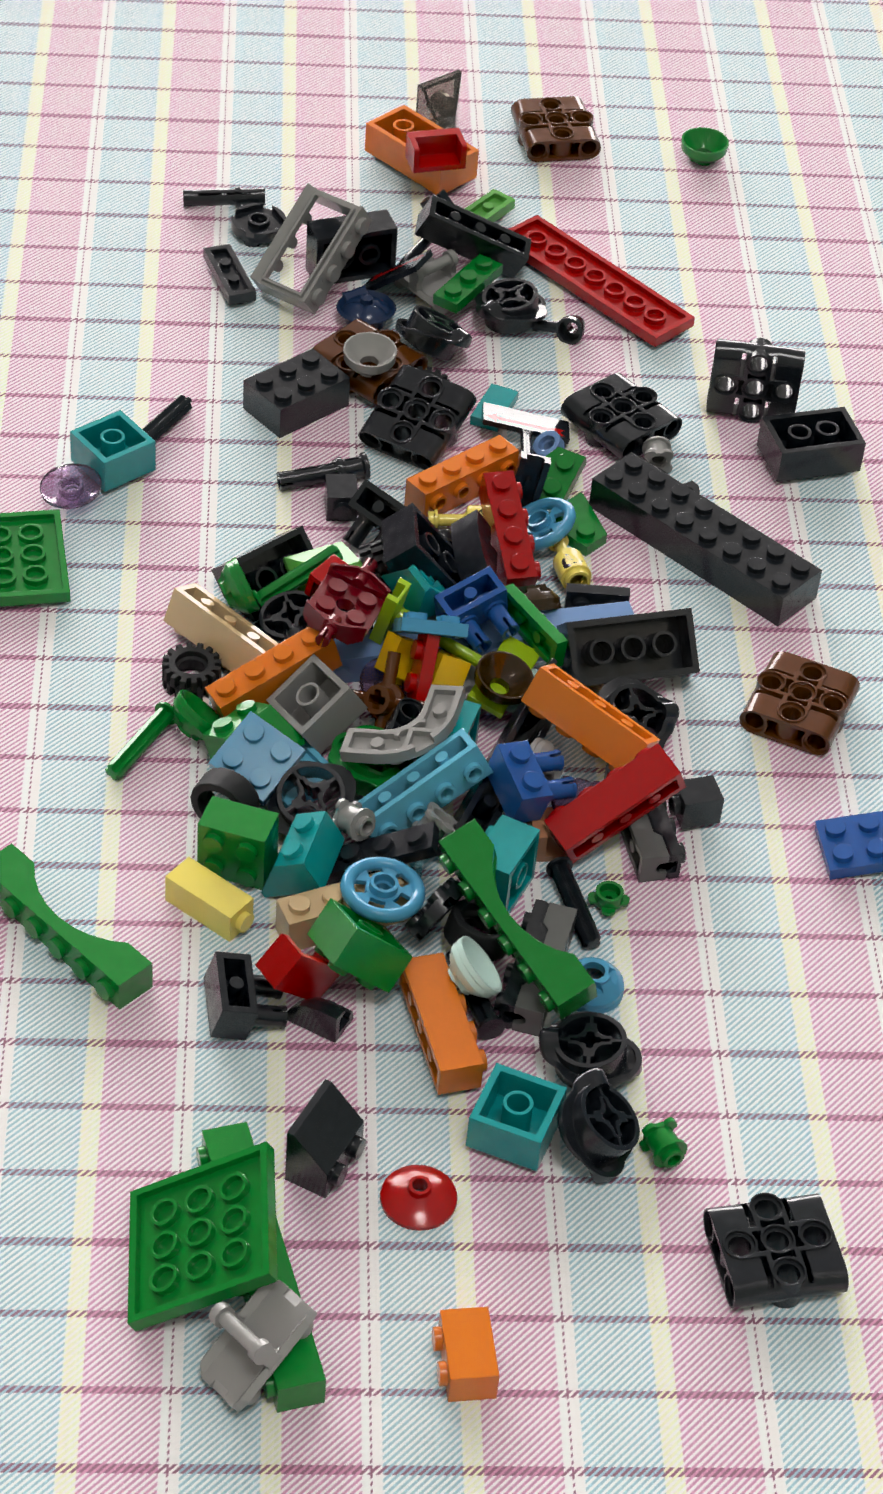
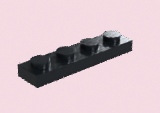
(403, 845)

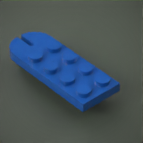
(851, 844)

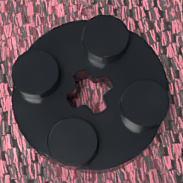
(256, 223)
(435, 910)

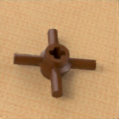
(384, 696)

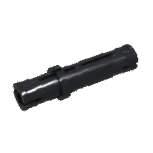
(222, 197)

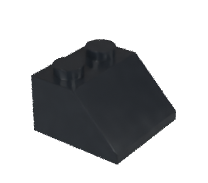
(323, 1141)

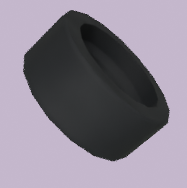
(227, 783)
(459, 924)

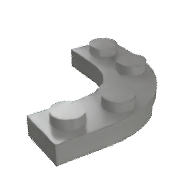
(411, 740)

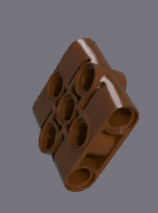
(555, 129)
(368, 387)
(800, 703)

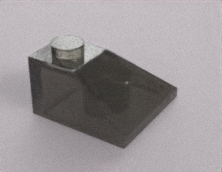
(440, 99)

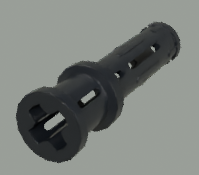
(316, 474)

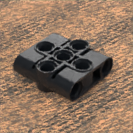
(754, 379)
(619, 415)
(423, 435)
(775, 1245)

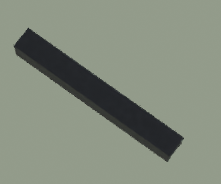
(481, 800)

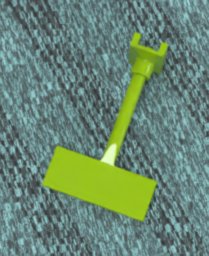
(393, 608)

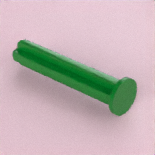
(297, 577)
(141, 740)

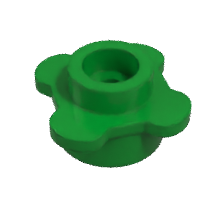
(608, 897)

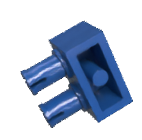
(477, 601)
(521, 781)

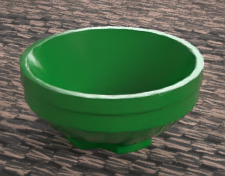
(704, 145)
(236, 588)
(192, 714)

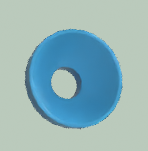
(609, 987)

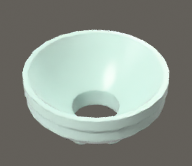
(473, 969)

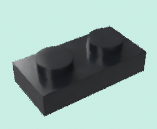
(586, 595)

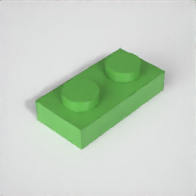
(492, 205)

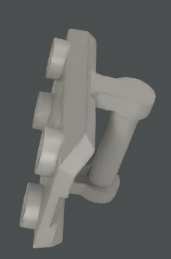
(431, 278)
(254, 1342)

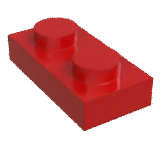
(424, 657)

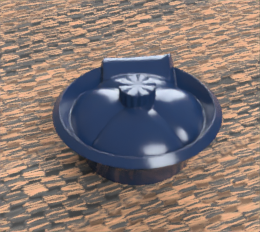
(366, 305)

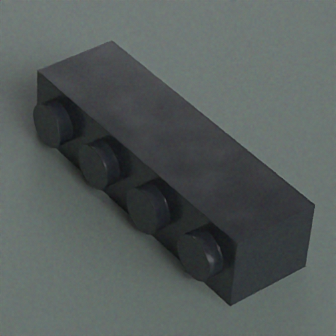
(472, 235)

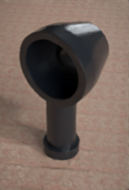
(564, 330)

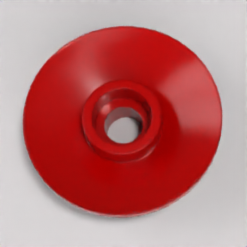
(418, 1208)

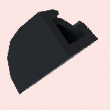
(321, 1017)

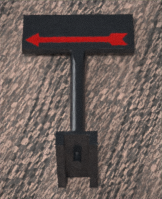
(410, 263)
(530, 468)

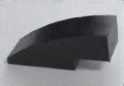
(472, 545)

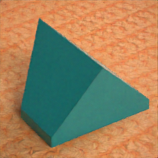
(422, 589)

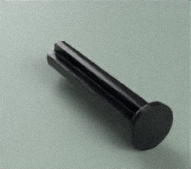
(168, 417)
(572, 897)
(484, 1014)

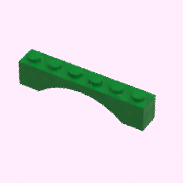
(111, 967)
(556, 973)

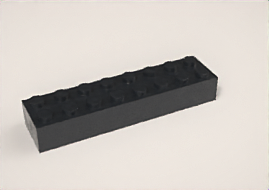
(705, 539)

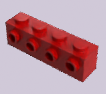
(502, 509)
(614, 802)

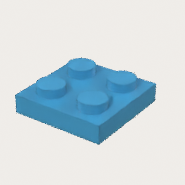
(444, 625)
(258, 754)

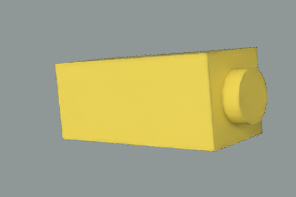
(209, 899)

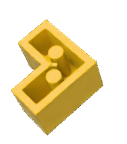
(448, 667)

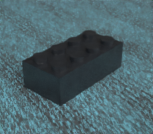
(631, 647)

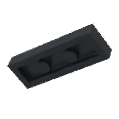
(229, 274)

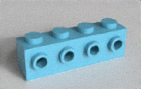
(434, 777)

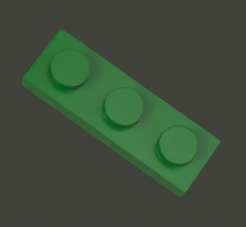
(467, 283)
(536, 627)

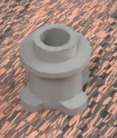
(658, 452)
(354, 819)
(444, 821)

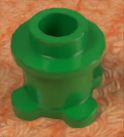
(663, 1143)

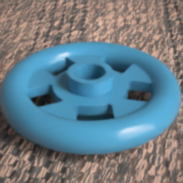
(544, 525)
(382, 889)

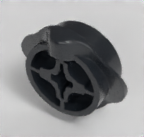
(510, 306)
(433, 333)
(279, 614)
(643, 706)
(334, 779)
(588, 1042)
(598, 1125)

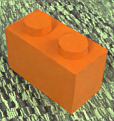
(467, 1354)

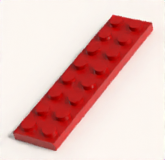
(602, 283)

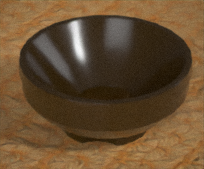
(541, 596)
(505, 670)

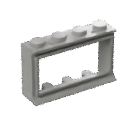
(331, 263)

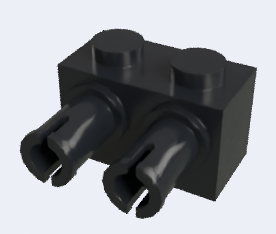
(372, 508)
(232, 998)

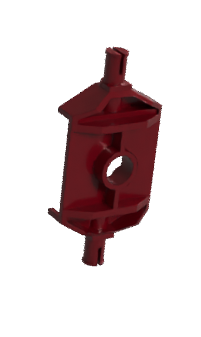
(349, 589)

